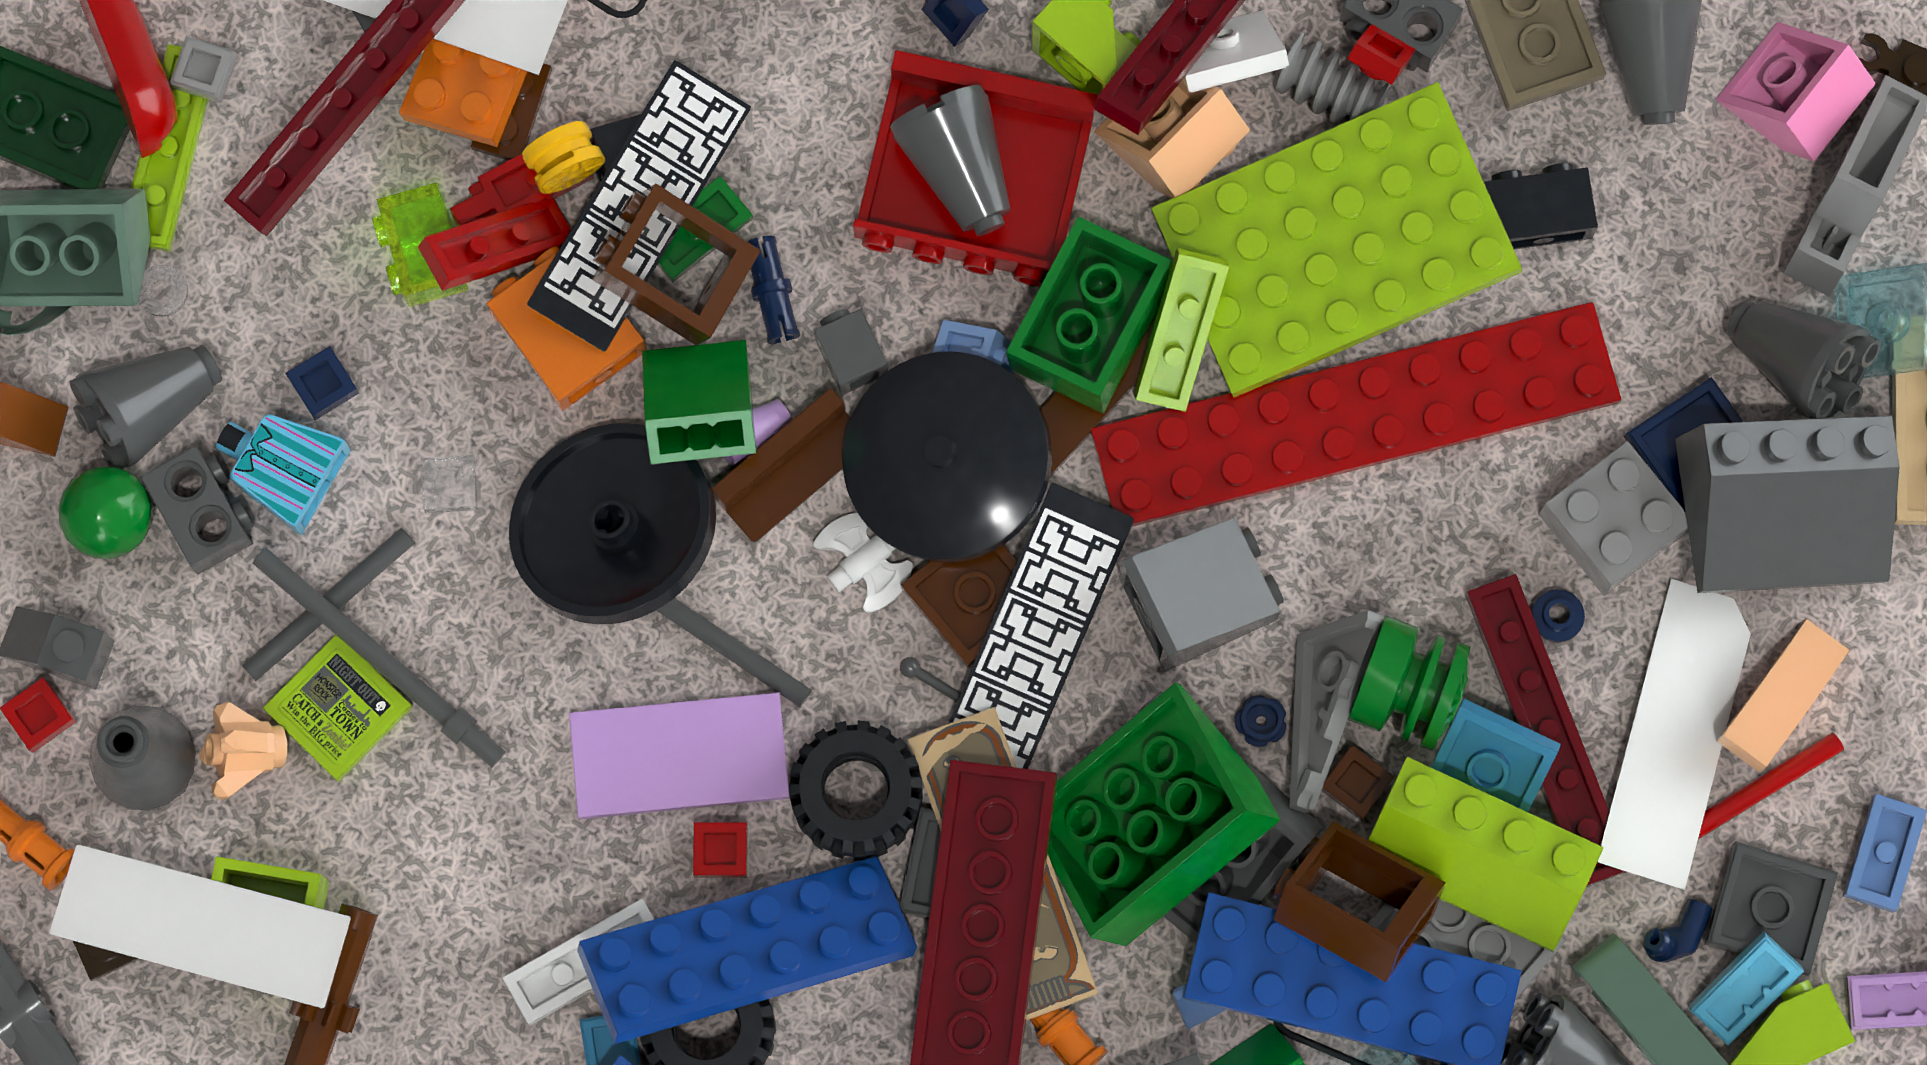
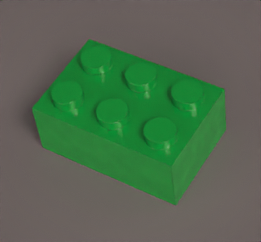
(1089, 315)

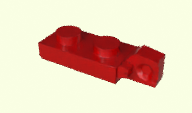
(503, 189)

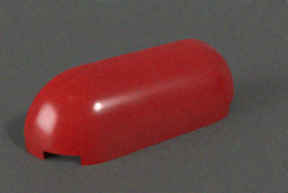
(133, 70)

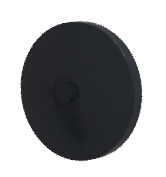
(947, 456)
(607, 529)

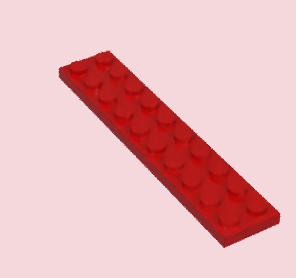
(1357, 415)

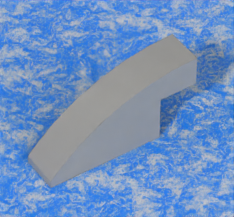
(1857, 186)

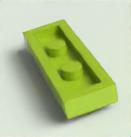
(1181, 329)

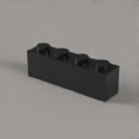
(1544, 206)

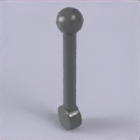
(911, 668)

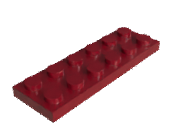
(984, 915)

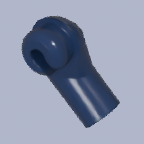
(1680, 939)

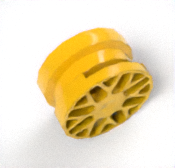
(563, 157)

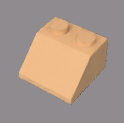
(1180, 140)

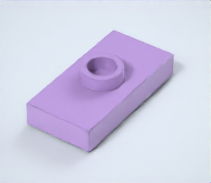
(1887, 1000)

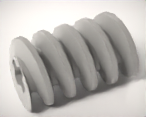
(1328, 83)

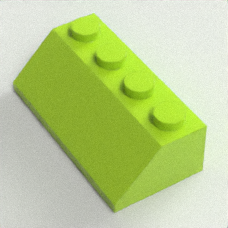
(1488, 852)

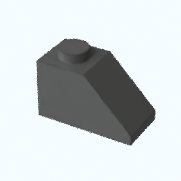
(57, 646)

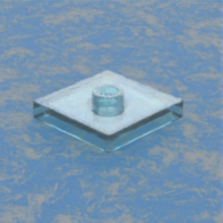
(1893, 310)

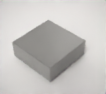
(203, 69)

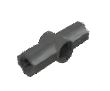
(27, 1022)

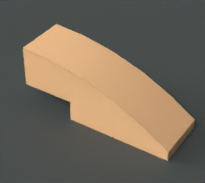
(1783, 696)

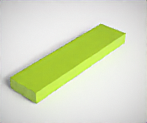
(168, 170)

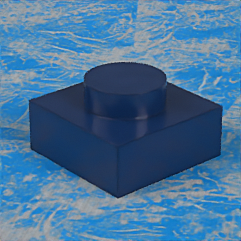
(955, 17)
(322, 383)

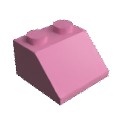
(1798, 89)

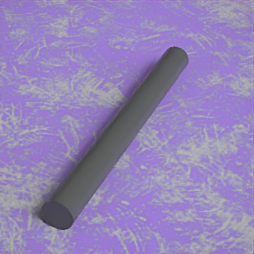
(337, 595)
(735, 651)

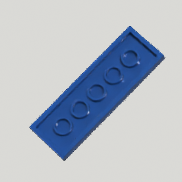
(746, 949)
(1428, 1008)

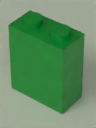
(698, 402)

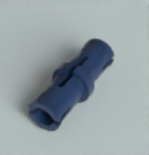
(773, 292)

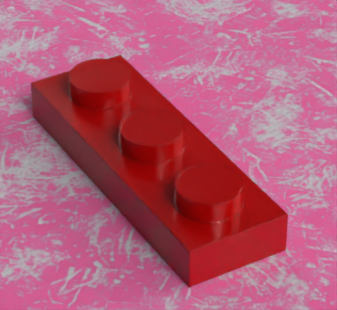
(494, 243)

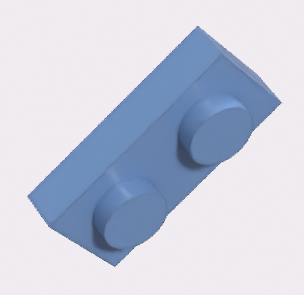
(1884, 853)

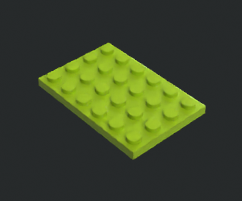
(1342, 238)

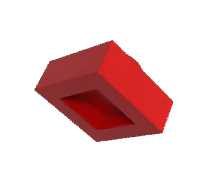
(1381, 55)
(37, 715)
(720, 849)

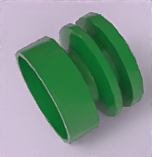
(1410, 683)

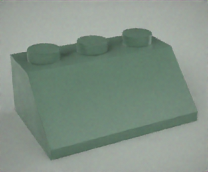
(72, 247)

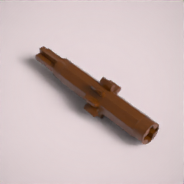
(320, 1026)

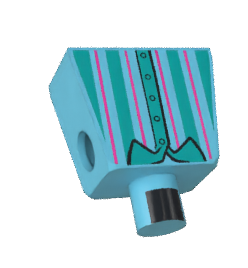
(284, 466)

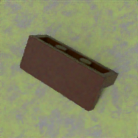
(786, 468)

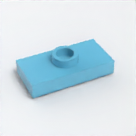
(1745, 988)

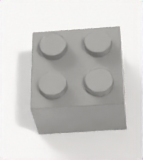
(1615, 518)

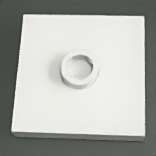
(1240, 50)

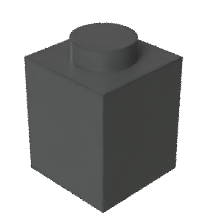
(850, 350)

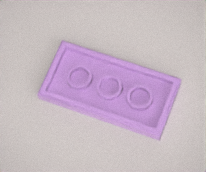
(679, 756)

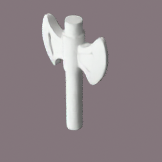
(864, 560)

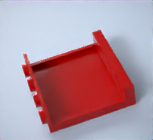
(1042, 152)

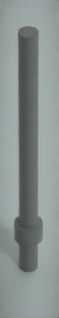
(457, 724)

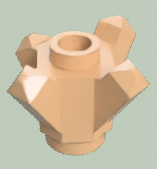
(241, 749)

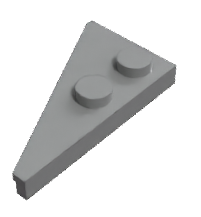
(1326, 684)

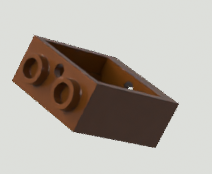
(692, 325)
(1377, 873)

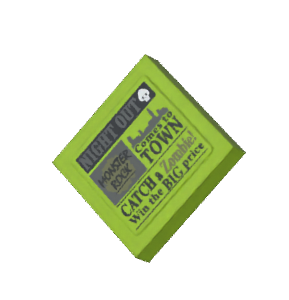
(338, 708)

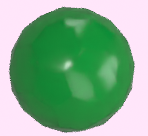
(105, 512)

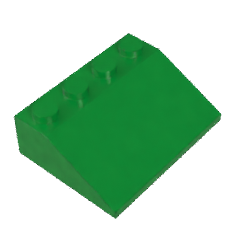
(1152, 817)

